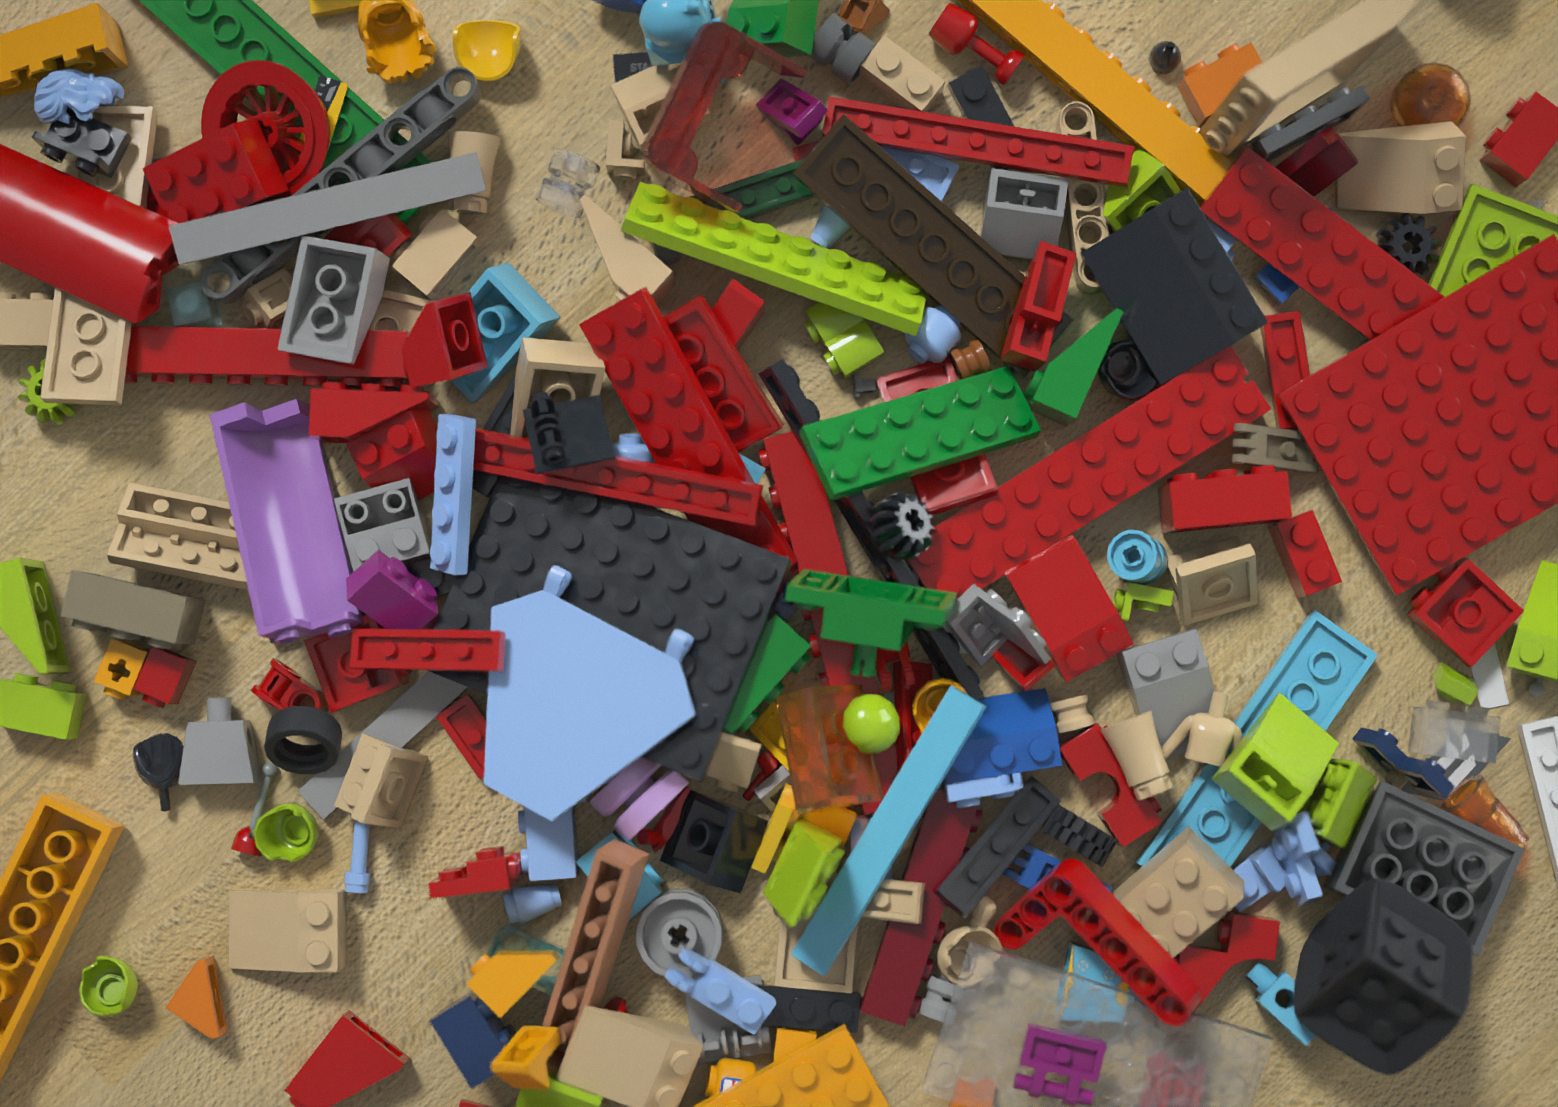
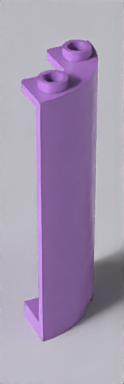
(285, 521)

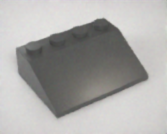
(1430, 855)

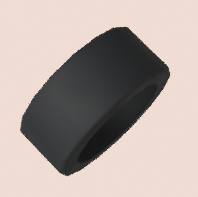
(303, 722)

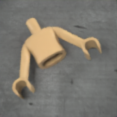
(1208, 735)

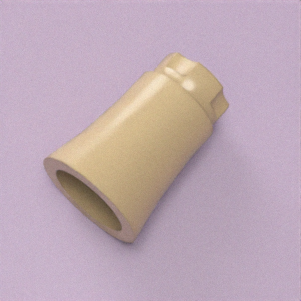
(486, 147)
(1139, 754)

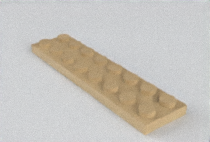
(84, 341)

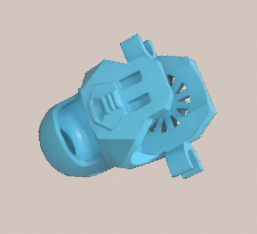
(671, 27)

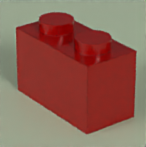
(1523, 140)
(1304, 554)

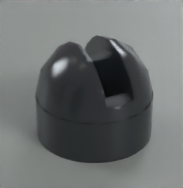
(1156, 56)

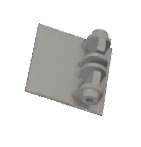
(723, 1037)

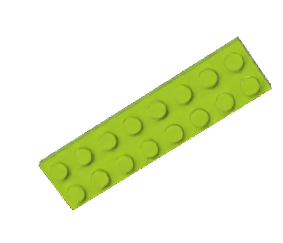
(774, 257)

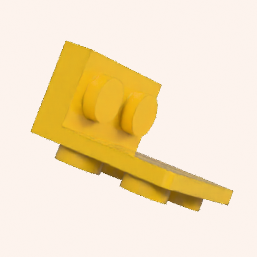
(783, 820)

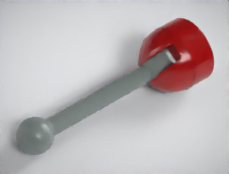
(244, 838)

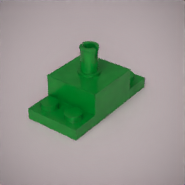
(869, 611)

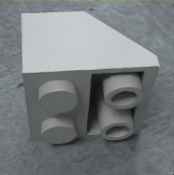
(1022, 211)
(384, 520)

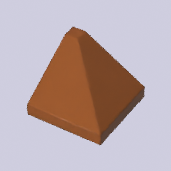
(863, 14)

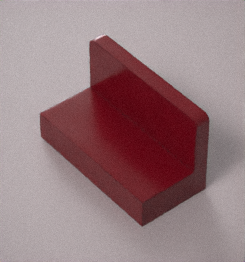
(1319, 162)

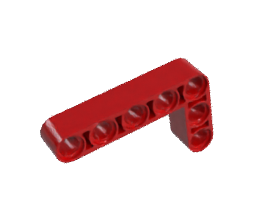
(1103, 933)

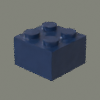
(472, 1036)

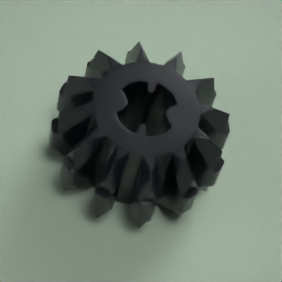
(1406, 230)
(902, 526)

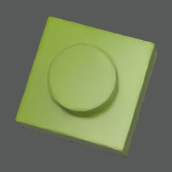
(1454, 684)

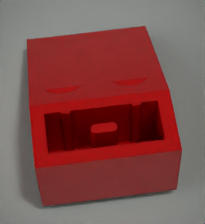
(345, 414)

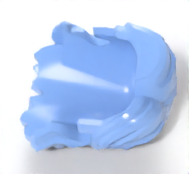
(73, 91)

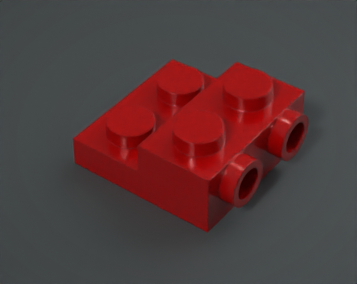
(1464, 611)
(343, 684)
(484, 873)

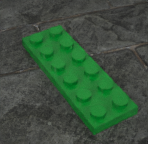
(919, 432)

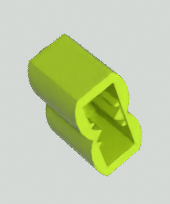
(846, 337)

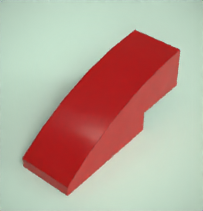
(1039, 307)

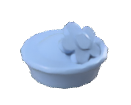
(1322, 862)

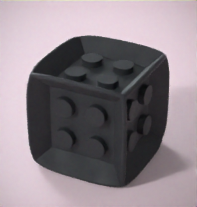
(1383, 977)

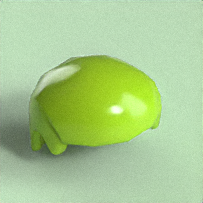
(871, 723)
(286, 833)
(108, 986)

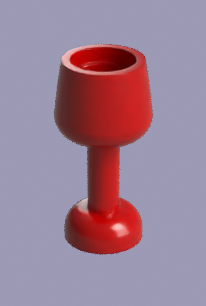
(956, 31)

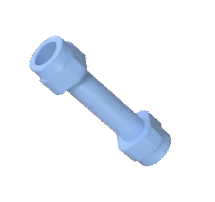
(357, 879)

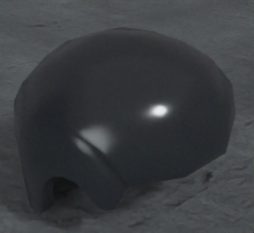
(1125, 371)

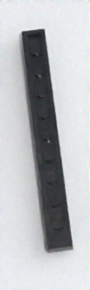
(857, 510)

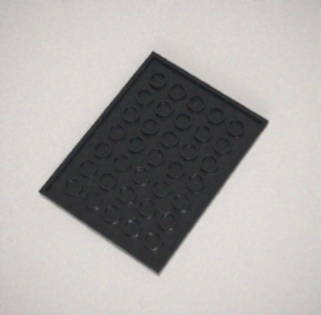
(638, 575)

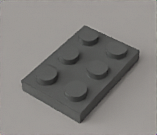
(1309, 122)

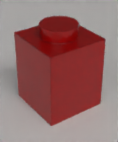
(164, 677)

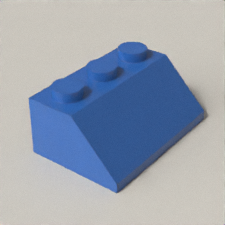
(1009, 738)

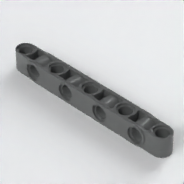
(425, 115)

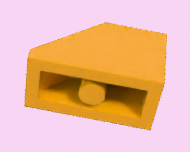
(508, 976)

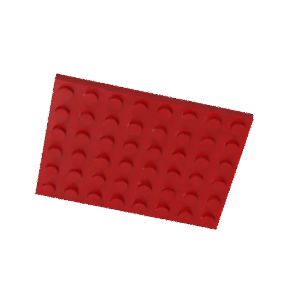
(1444, 420)

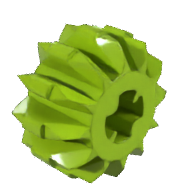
(44, 410)

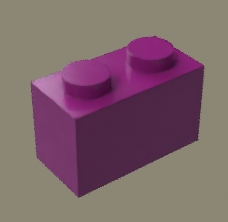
(391, 593)

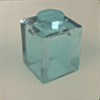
(193, 307)

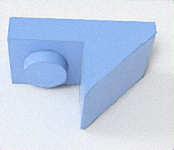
(1260, 875)

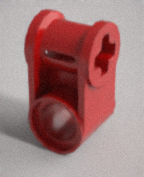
(286, 688)

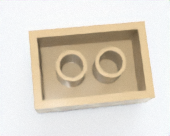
(1181, 891)

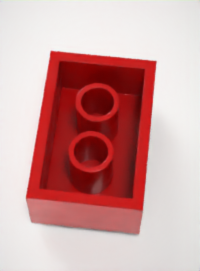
(217, 174)
(1224, 499)

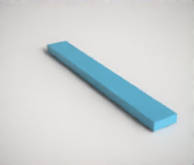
(888, 830)

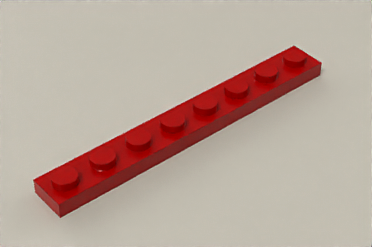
(986, 142)
(626, 480)

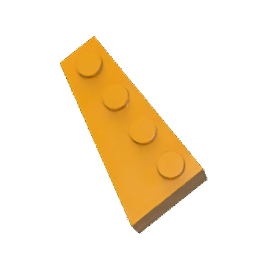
(74, 40)

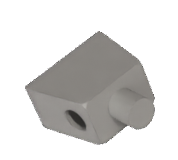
(219, 749)

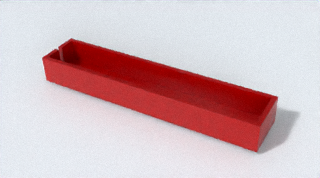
(1090, 475)

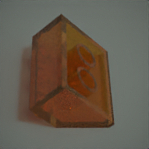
(821, 759)

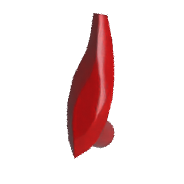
(666, 825)

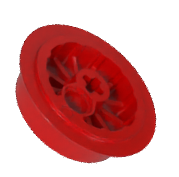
(226, 102)

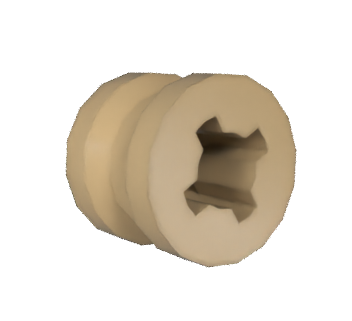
(1072, 713)

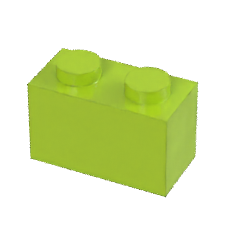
(41, 708)

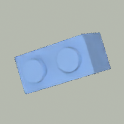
(550, 845)

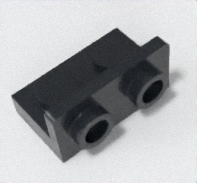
(88, 144)

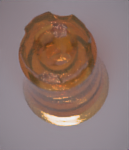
(1480, 806)

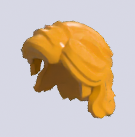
(395, 39)

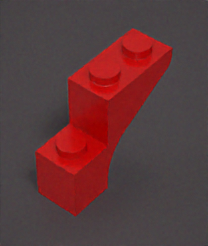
(1242, 939)

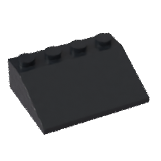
(1174, 287)

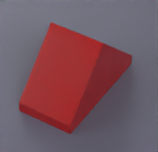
(1020, 665)

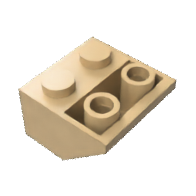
(642, 97)

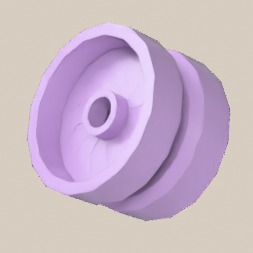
(639, 793)

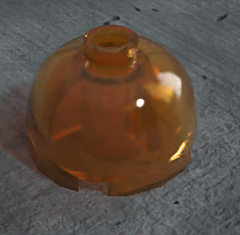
(1431, 95)

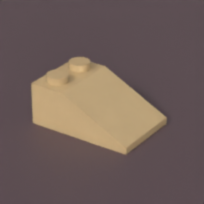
(1404, 169)
(626, 259)
(554, 367)
(287, 930)
(630, 1058)

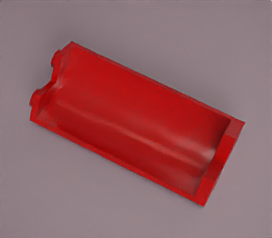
(82, 238)

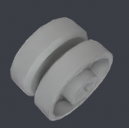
(669, 910)

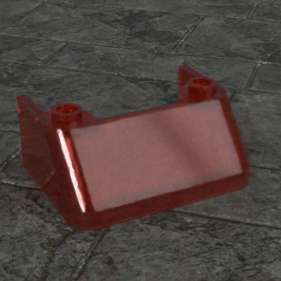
(714, 54)

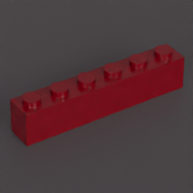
(906, 946)

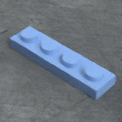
(452, 494)

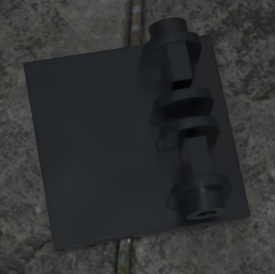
(567, 432)

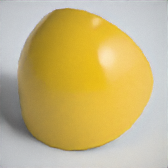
(487, 47)

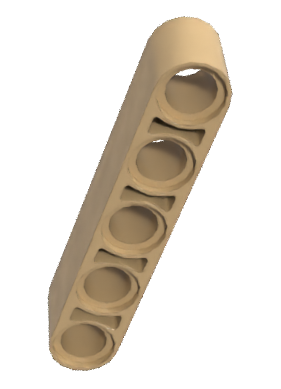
(1076, 214)

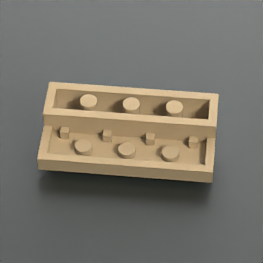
(177, 536)

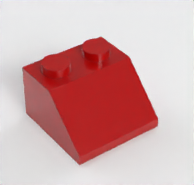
(444, 342)
(399, 451)

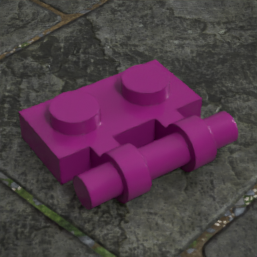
(1062, 1054)

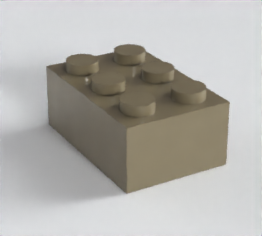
(132, 610)

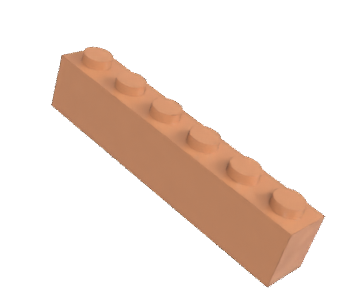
(594, 940)

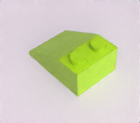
(31, 616)
(1536, 638)

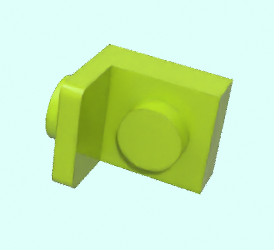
(1147, 599)

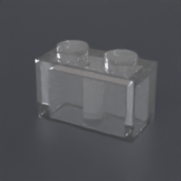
(1454, 734)

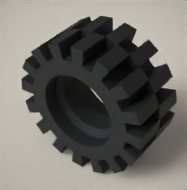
(1079, 835)

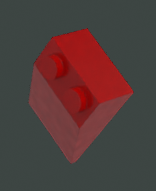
(1069, 608)

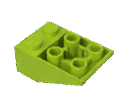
(1277, 763)
(1339, 801)
(802, 870)

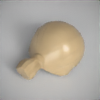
(954, 945)

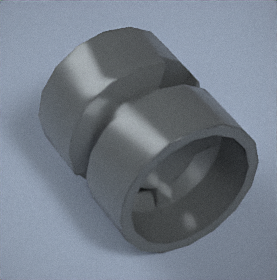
(841, 48)

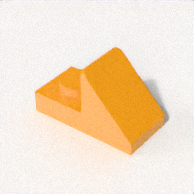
(525, 1056)

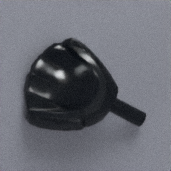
(159, 764)

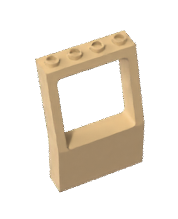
(1301, 74)

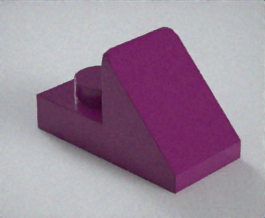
(792, 110)

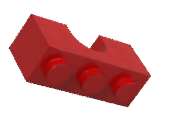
(1125, 815)

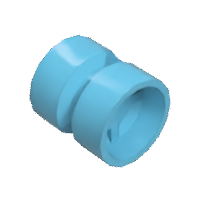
(1137, 557)

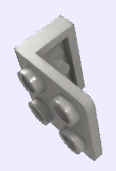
(984, 623)

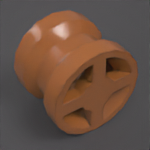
(970, 360)

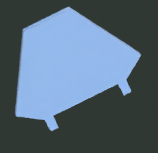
(574, 700)

